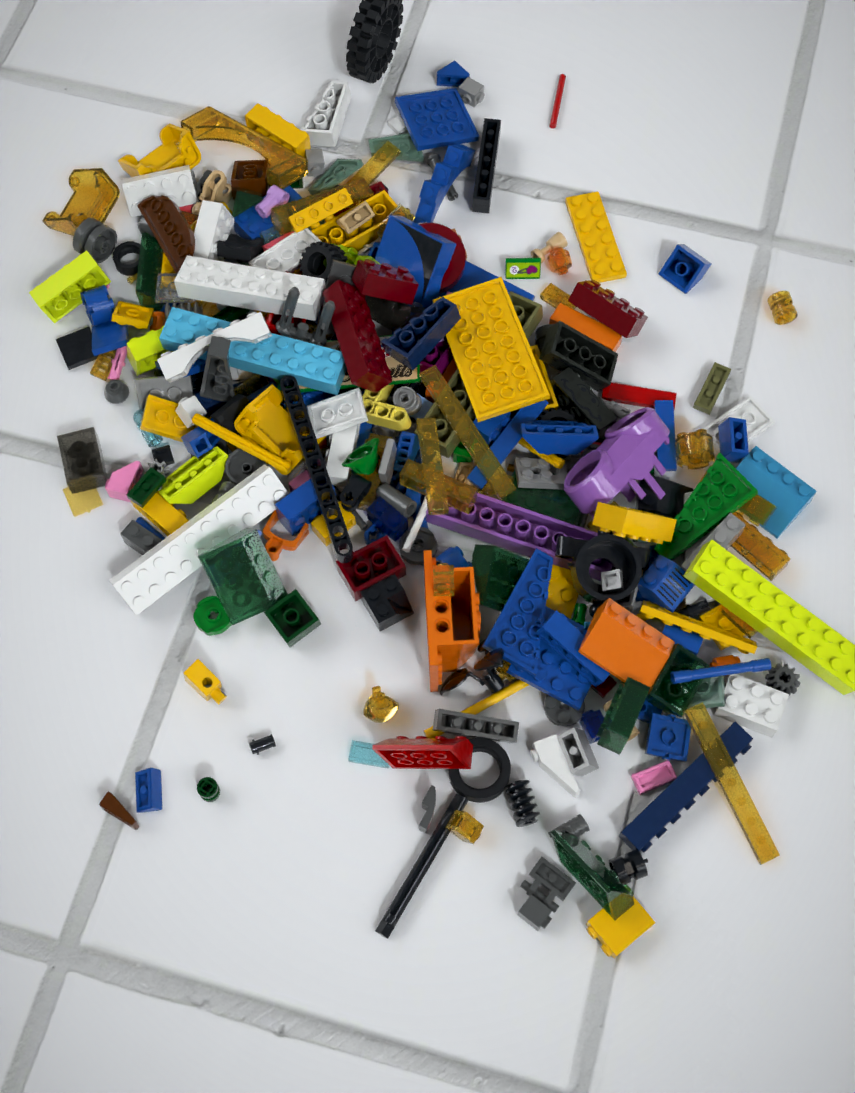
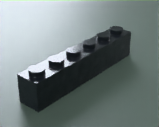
(486, 165)

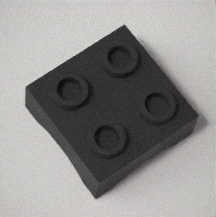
(240, 248)
(229, 412)

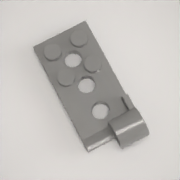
(544, 479)

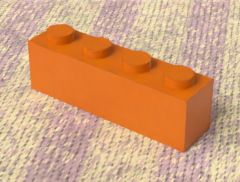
(587, 326)

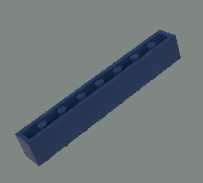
(681, 793)

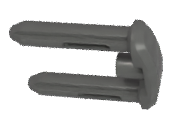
(301, 332)

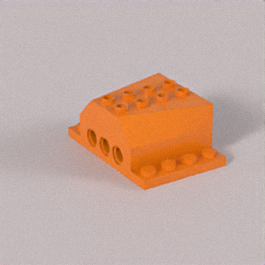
(451, 622)

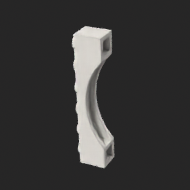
(178, 363)

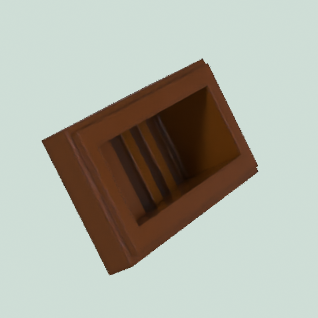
(116, 809)

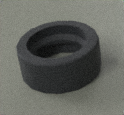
(120, 251)

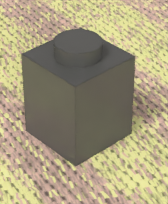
(535, 913)

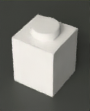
(188, 408)

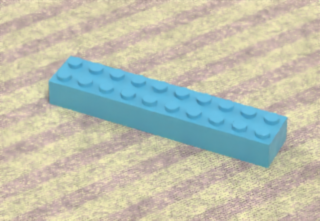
(273, 357)

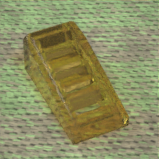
(99, 364)

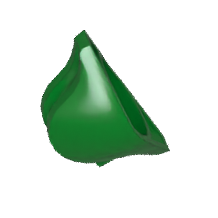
(364, 458)

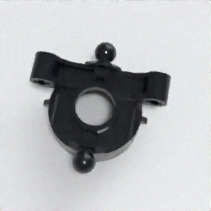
(608, 547)

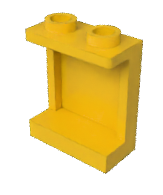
(619, 933)

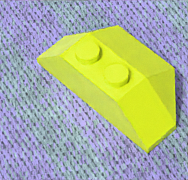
(194, 477)

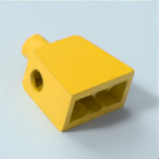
(198, 676)

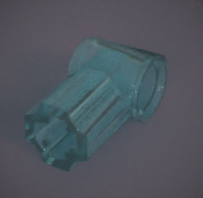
(151, 439)

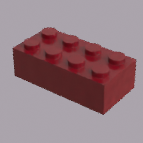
(608, 308)

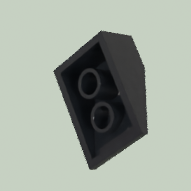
(669, 505)

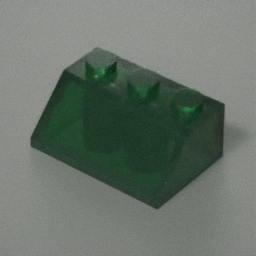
(676, 697)

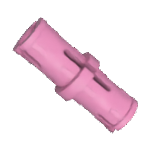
(118, 363)

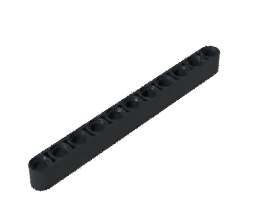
(316, 475)

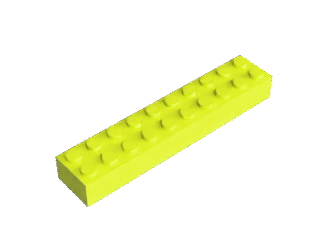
(774, 615)

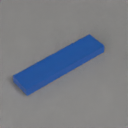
(667, 453)

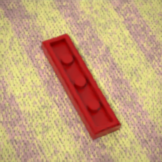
(636, 395)

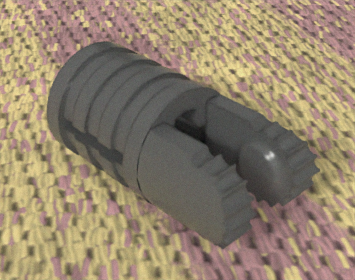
(575, 827)

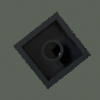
(386, 602)

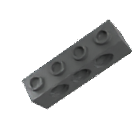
(475, 726)

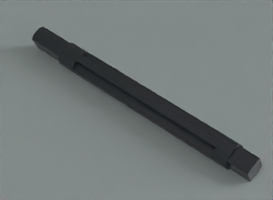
(419, 869)

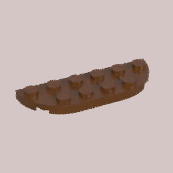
(169, 229)

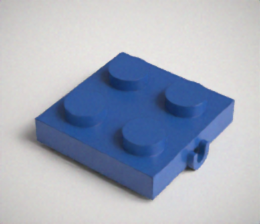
(668, 737)

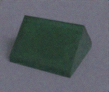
(244, 200)

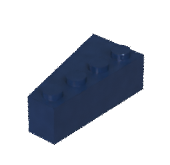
(422, 334)

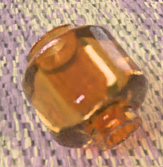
(559, 260)

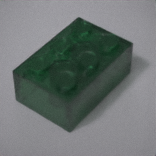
(622, 715)

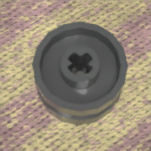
(95, 238)
(241, 465)

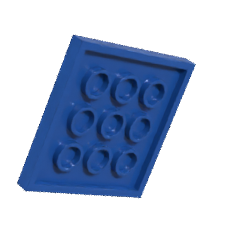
(436, 119)
(555, 674)

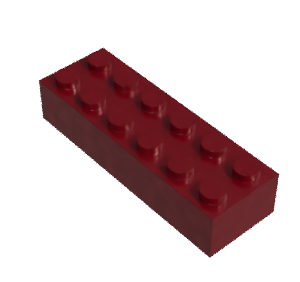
(358, 337)

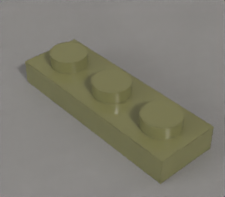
(712, 388)

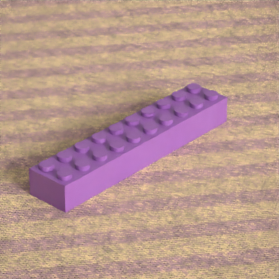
(516, 530)

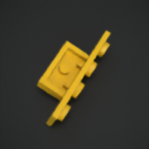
(320, 211)

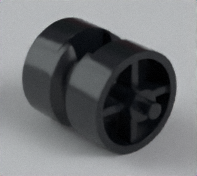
(629, 867)

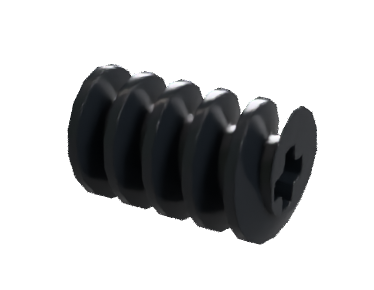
(521, 803)

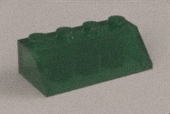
(148, 268)

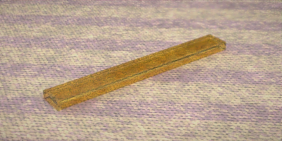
(467, 432)
(731, 783)

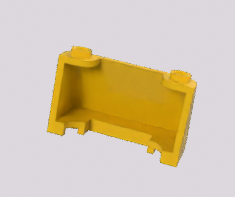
(176, 151)
(270, 427)

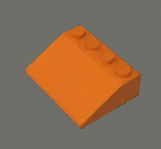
(625, 644)

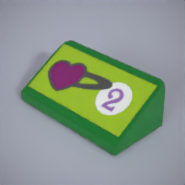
(522, 268)

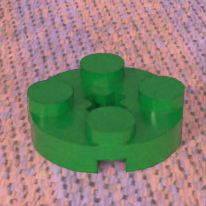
(203, 611)

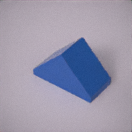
(452, 75)

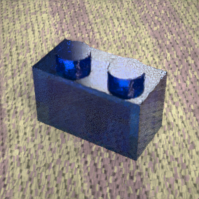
(387, 518)

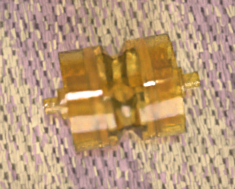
(782, 308)

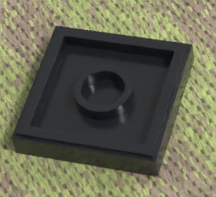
(77, 348)

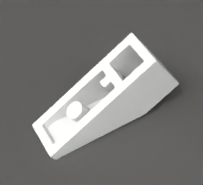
(553, 762)

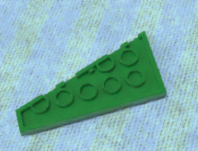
(712, 500)

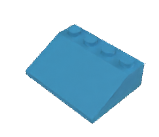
(778, 487)

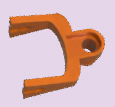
(276, 544)

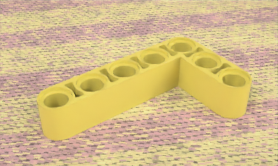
(376, 407)

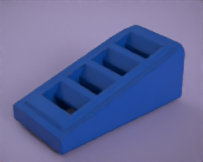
(406, 440)

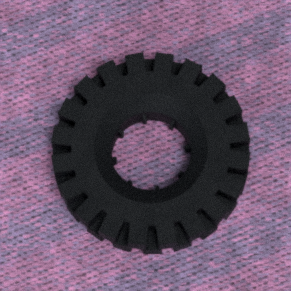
(373, 38)

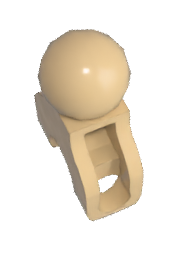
(214, 192)

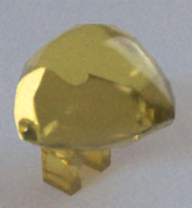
(379, 706)

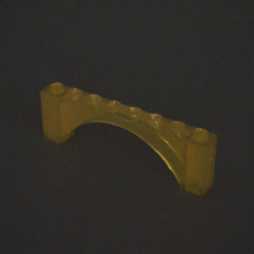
(284, 164)

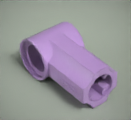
(275, 197)

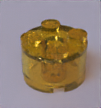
(694, 449)

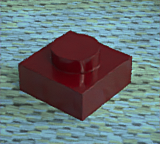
(605, 687)

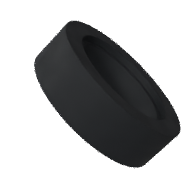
(496, 789)

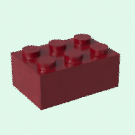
(385, 281)
(371, 566)

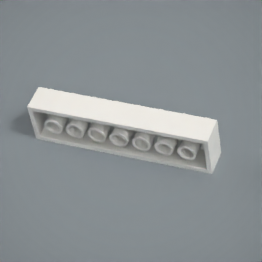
(248, 287)

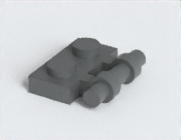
(552, 879)

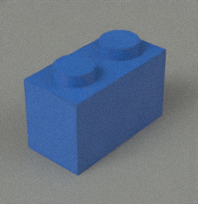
(733, 439)

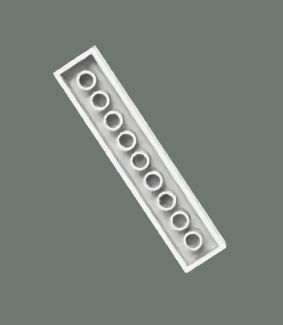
(178, 553)

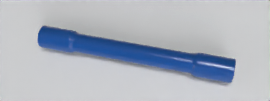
(751, 666)

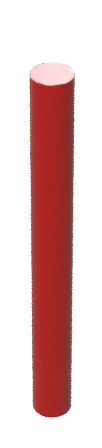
(557, 102)

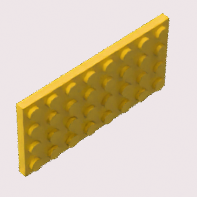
(493, 352)

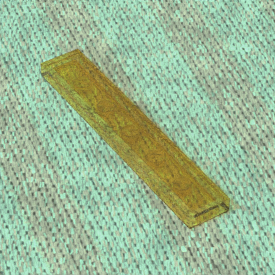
(432, 466)

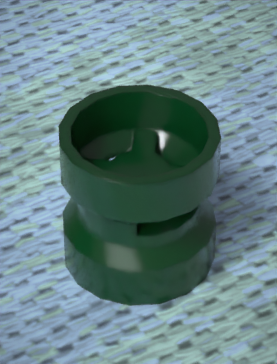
(211, 792)

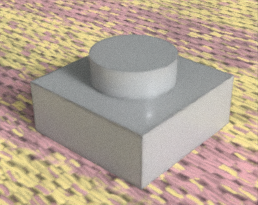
(612, 581)

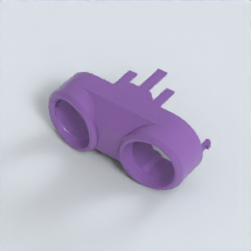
(619, 462)

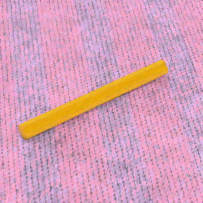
(241, 443)

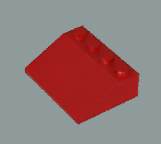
(426, 753)

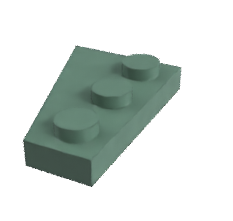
(402, 142)
(335, 174)

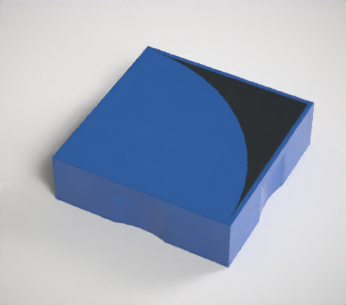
(420, 252)

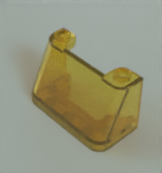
(92, 198)

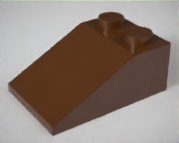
(250, 176)

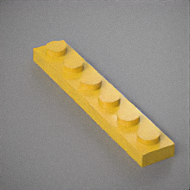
(705, 630)

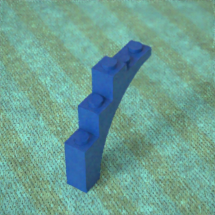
(434, 190)

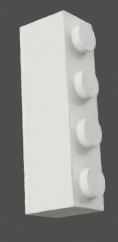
(341, 446)

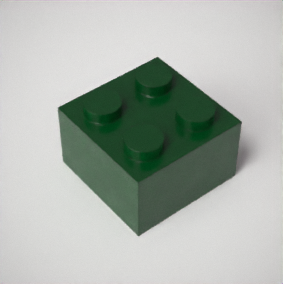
(292, 618)

